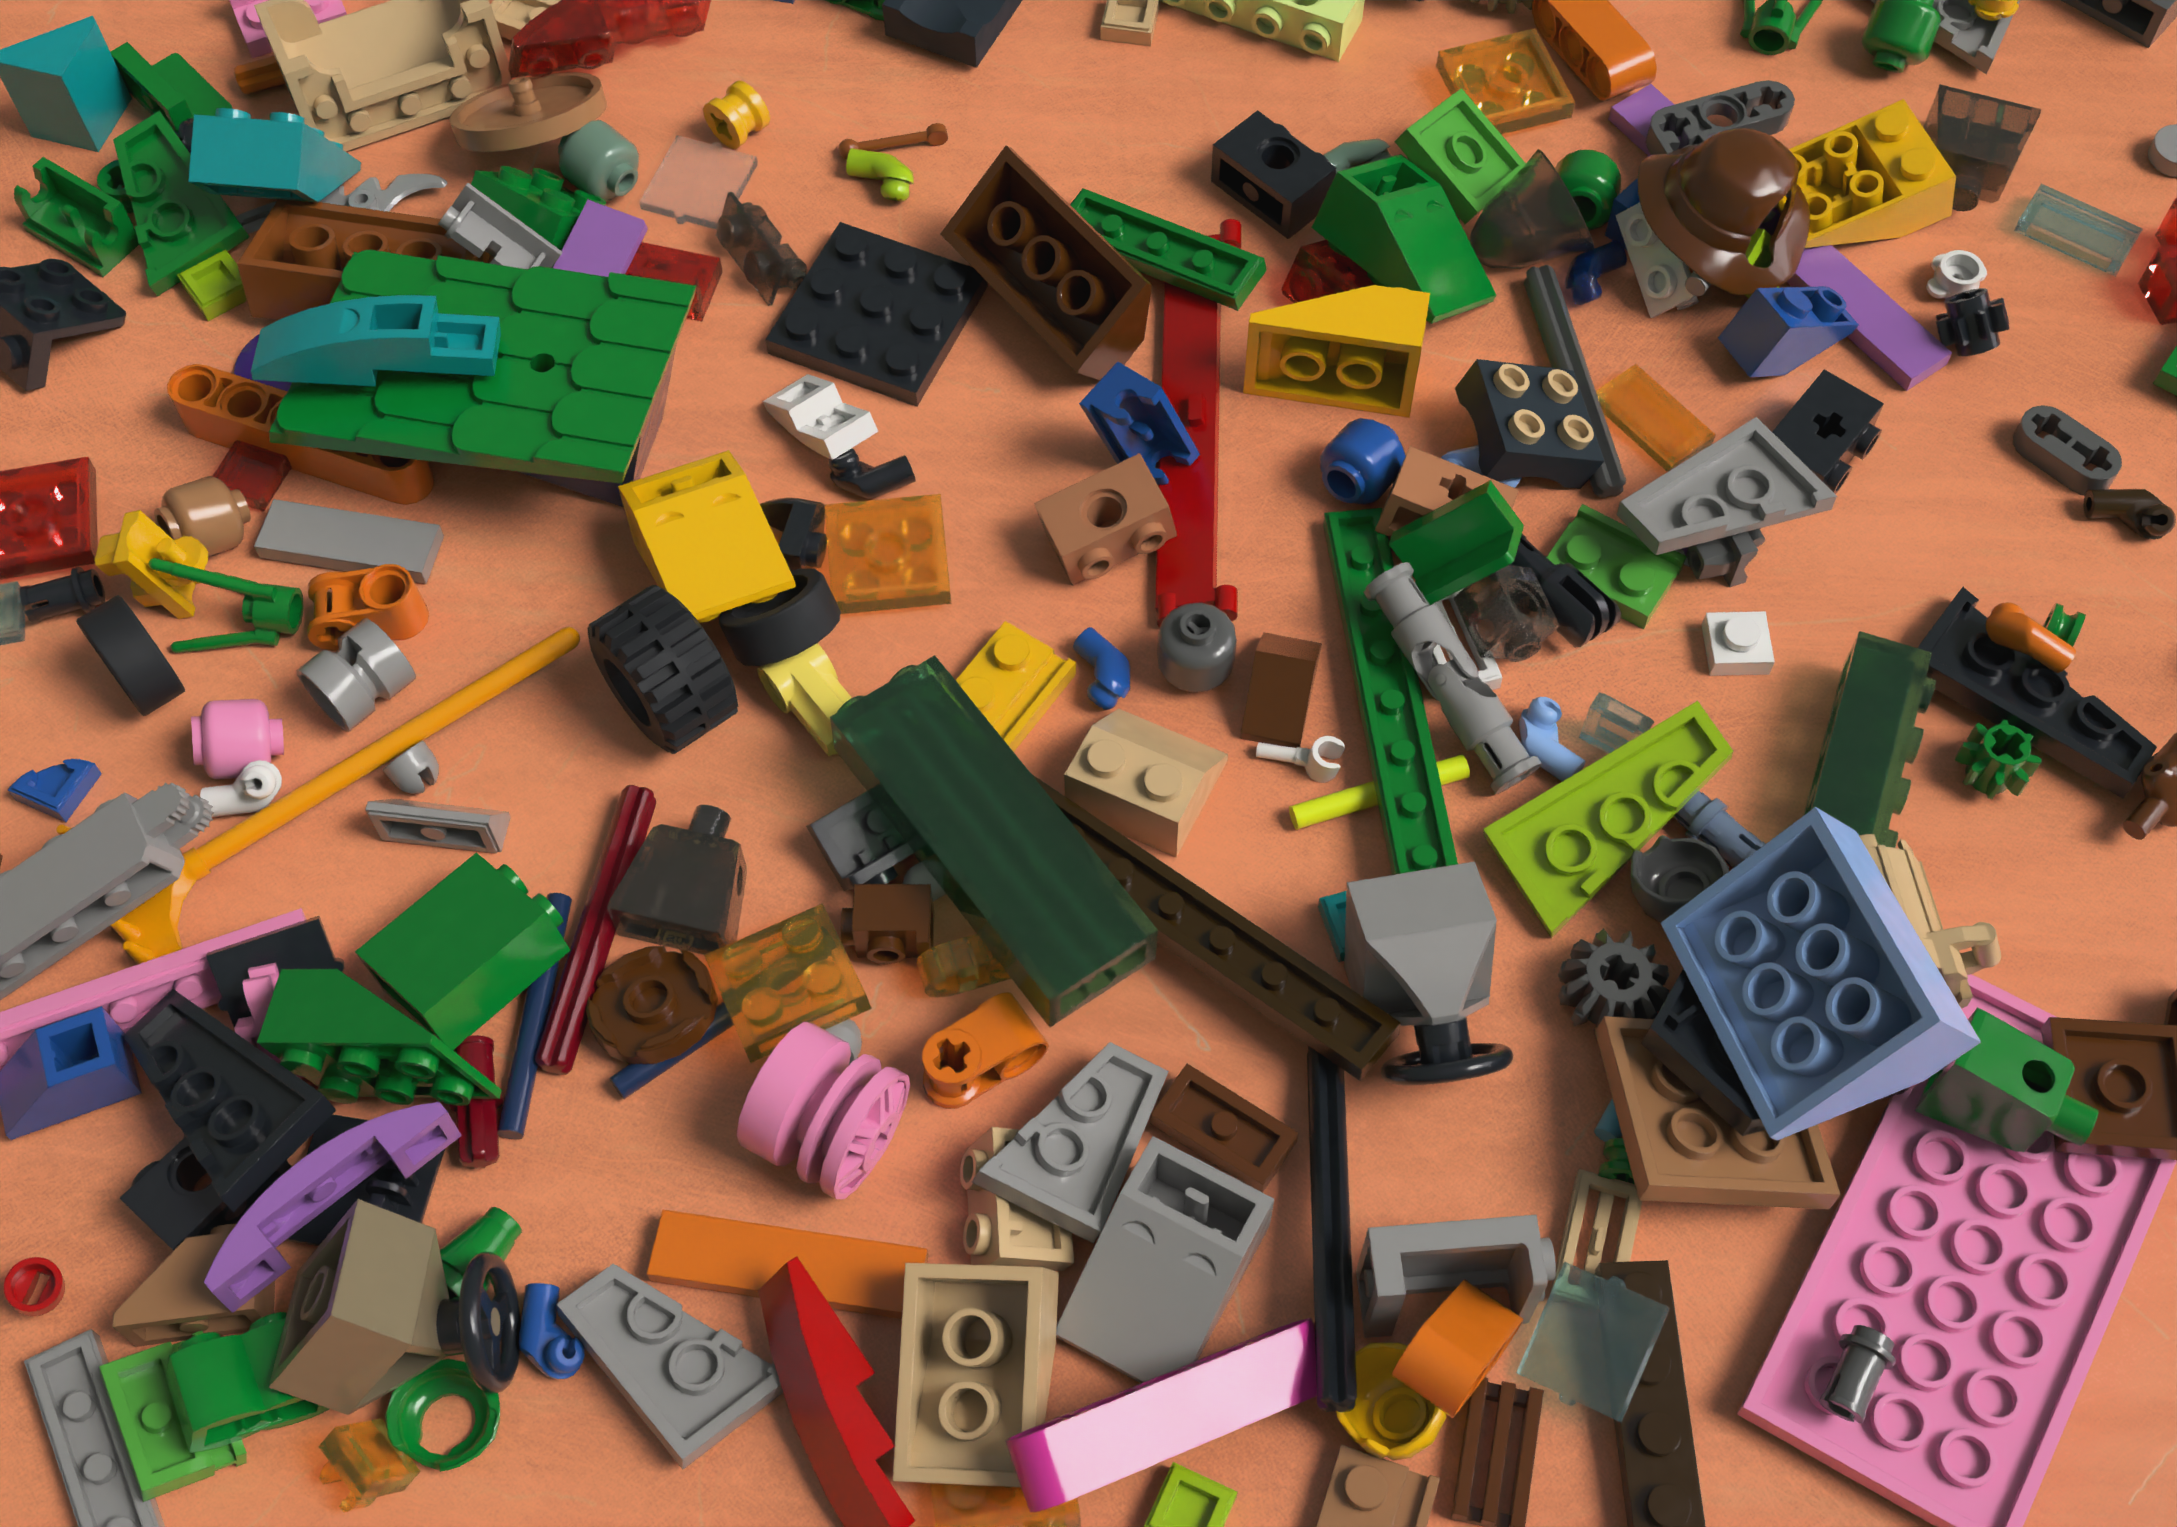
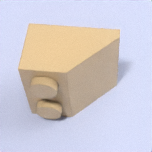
(1143, 779)

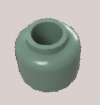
(599, 160)

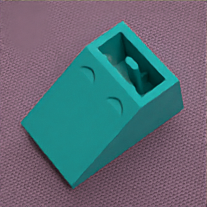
(266, 157)

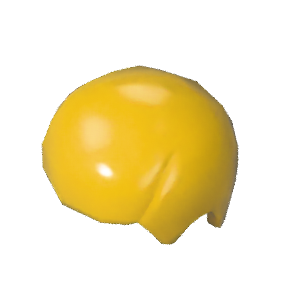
(1387, 1414)

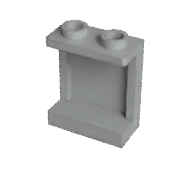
(1442, 1255)

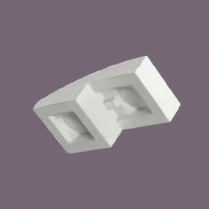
(819, 418)

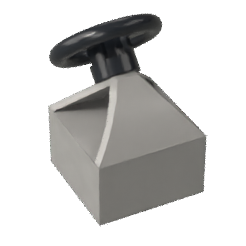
(1426, 958)

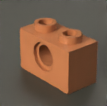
(1117, 493)

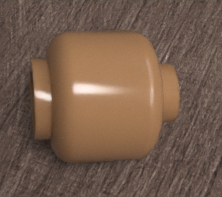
(206, 512)

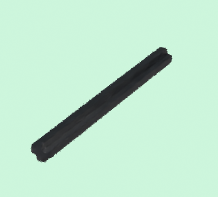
(1331, 1236)

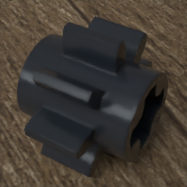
(1972, 322)

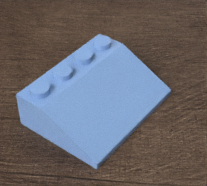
(1816, 978)

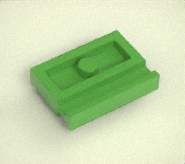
(1618, 563)
(152, 1428)

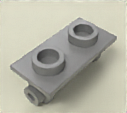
(485, 226)

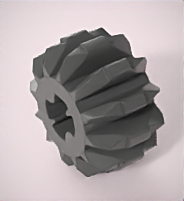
(1612, 980)

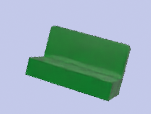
(167, 86)
(1459, 542)

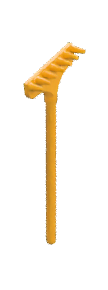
(153, 926)

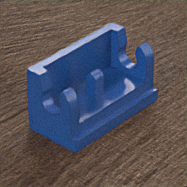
(1137, 418)

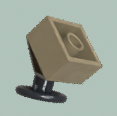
(379, 1313)

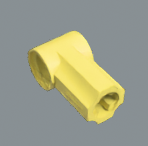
(808, 689)

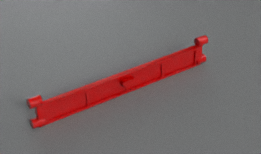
(1192, 384)

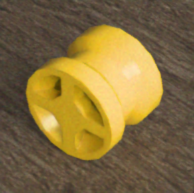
(736, 114)

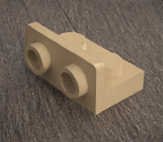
(1000, 1230)

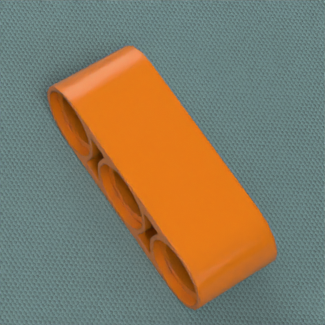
(1596, 44)
(1457, 1347)

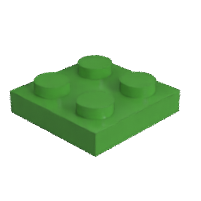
(1461, 153)

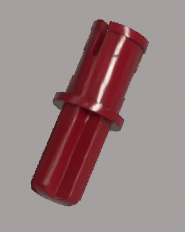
(478, 1120)

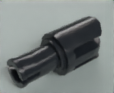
(1575, 600)

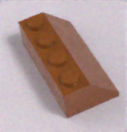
(306, 245)

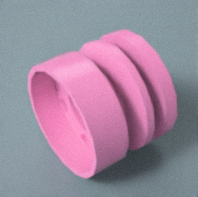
(822, 1110)

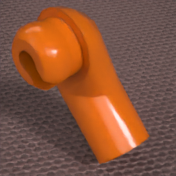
(2017, 631)

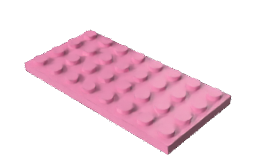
(1987, 1282)

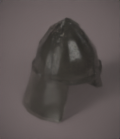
(1530, 220)

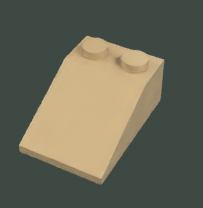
(971, 1369)

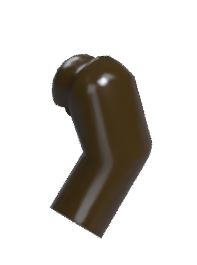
(2134, 508)

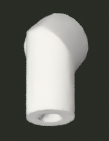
(248, 794)

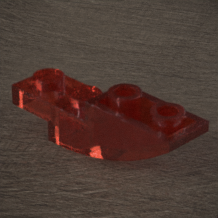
(587, 32)

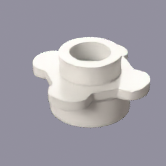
(1955, 273)

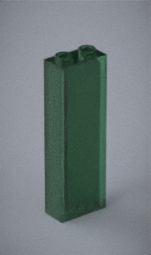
(993, 840)

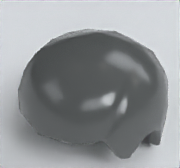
(1673, 874)

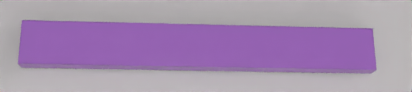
(1884, 328)

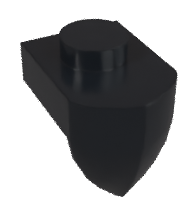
(802, 528)

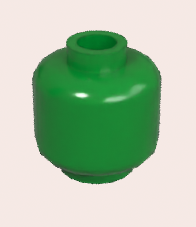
(1900, 33)
(1593, 184)

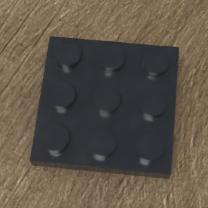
(877, 313)

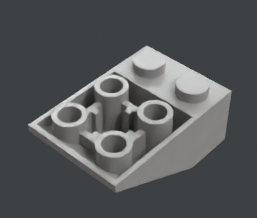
(1164, 1264)

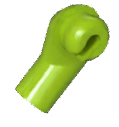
(883, 167)

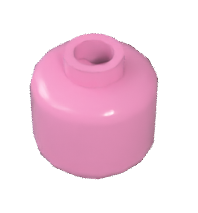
(234, 735)

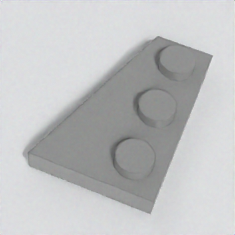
(669, 1366)

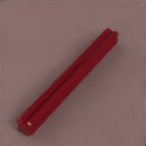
(594, 933)

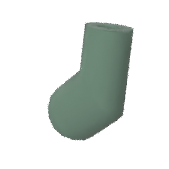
(1356, 152)

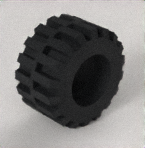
(663, 668)

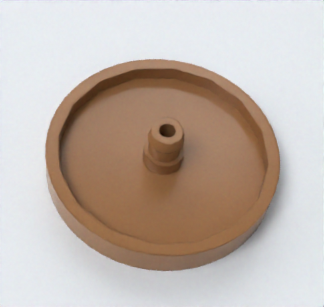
(528, 112)

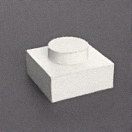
(1737, 643)

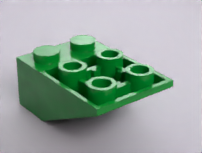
(1404, 235)
(361, 1045)

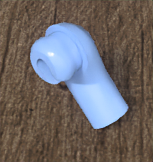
(1541, 739)

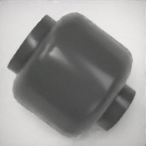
(1196, 647)

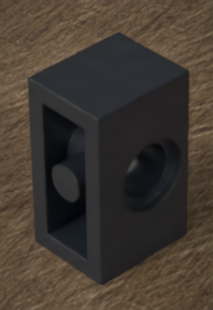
(1272, 173)
(171, 1209)

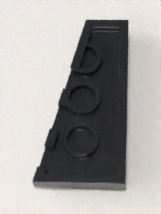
(2033, 698)
(225, 1095)

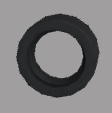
(784, 624)
(131, 655)

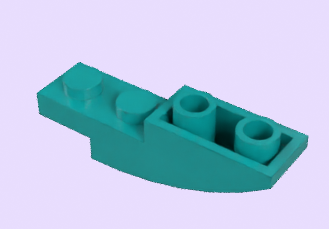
(359, 336)

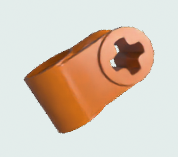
(378, 593)
(989, 1045)

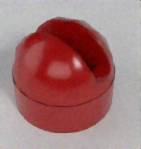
(22, 1281)

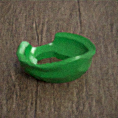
(414, 1398)

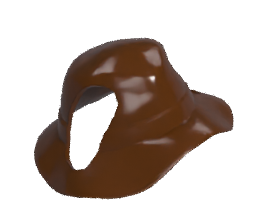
(1714, 198)

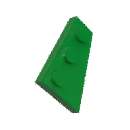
(173, 217)

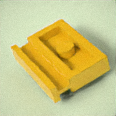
(1015, 681)

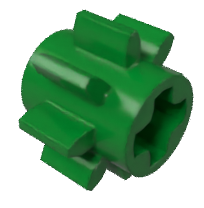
(1998, 759)

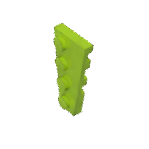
(1590, 824)

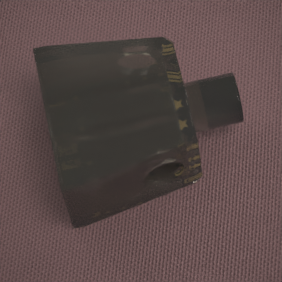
(1979, 141)
(684, 886)

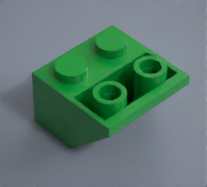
(536, 200)

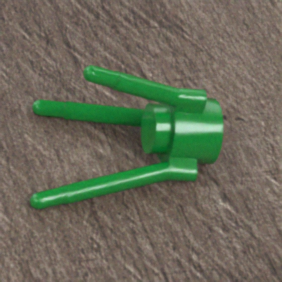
(1774, 25)
(266, 606)

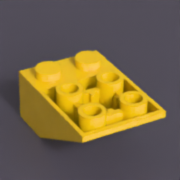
(1873, 179)
(706, 536)

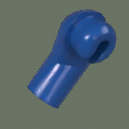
(1110, 666)
(542, 1339)

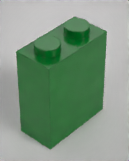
(465, 949)

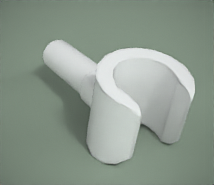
(1314, 765)

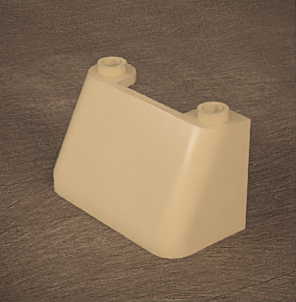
(384, 64)

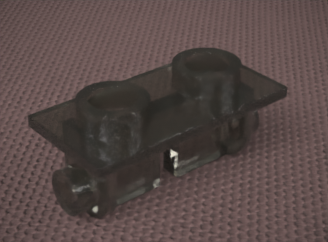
(757, 248)

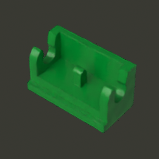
(76, 218)

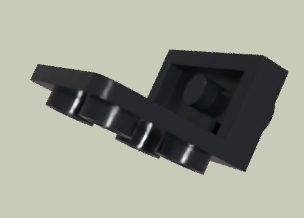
(43, 305)

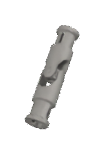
(1465, 700)

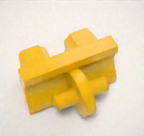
(131, 552)

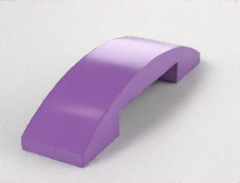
(249, 1253)

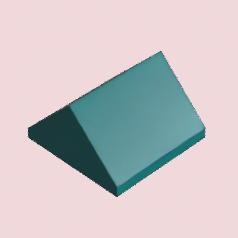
(66, 85)

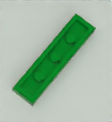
(1173, 251)

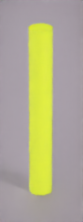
(1364, 796)

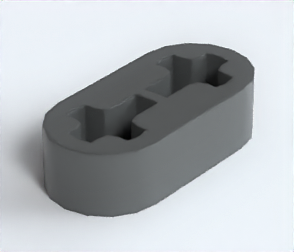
(2066, 450)

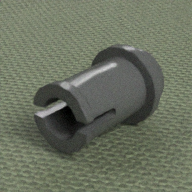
(1857, 1373)

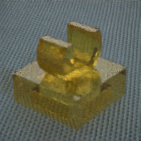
(365, 1462)

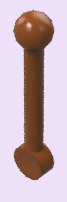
(935, 134)

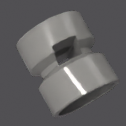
(356, 674)

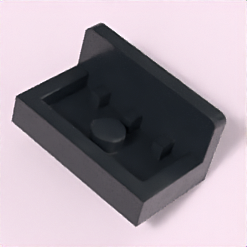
(860, 843)

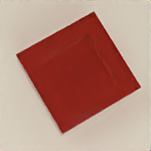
(254, 472)

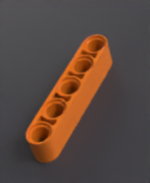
(234, 408)

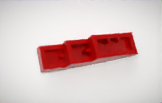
(820, 1381)

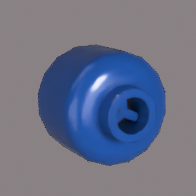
(1361, 461)

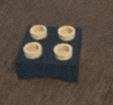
(949, 27)
(1530, 422)

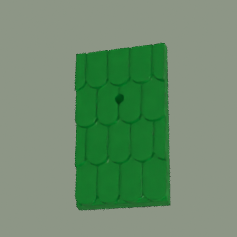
(571, 388)

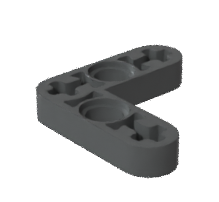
(1754, 106)

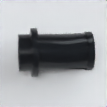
(64, 595)

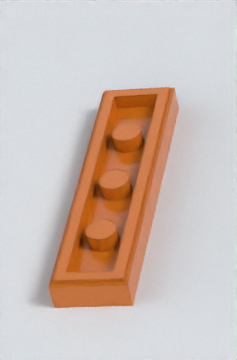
(745, 1255)

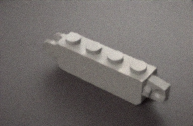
(93, 877)

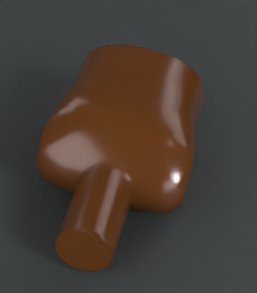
(2160, 792)

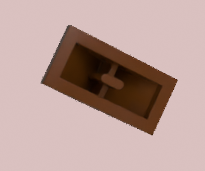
(1280, 690)

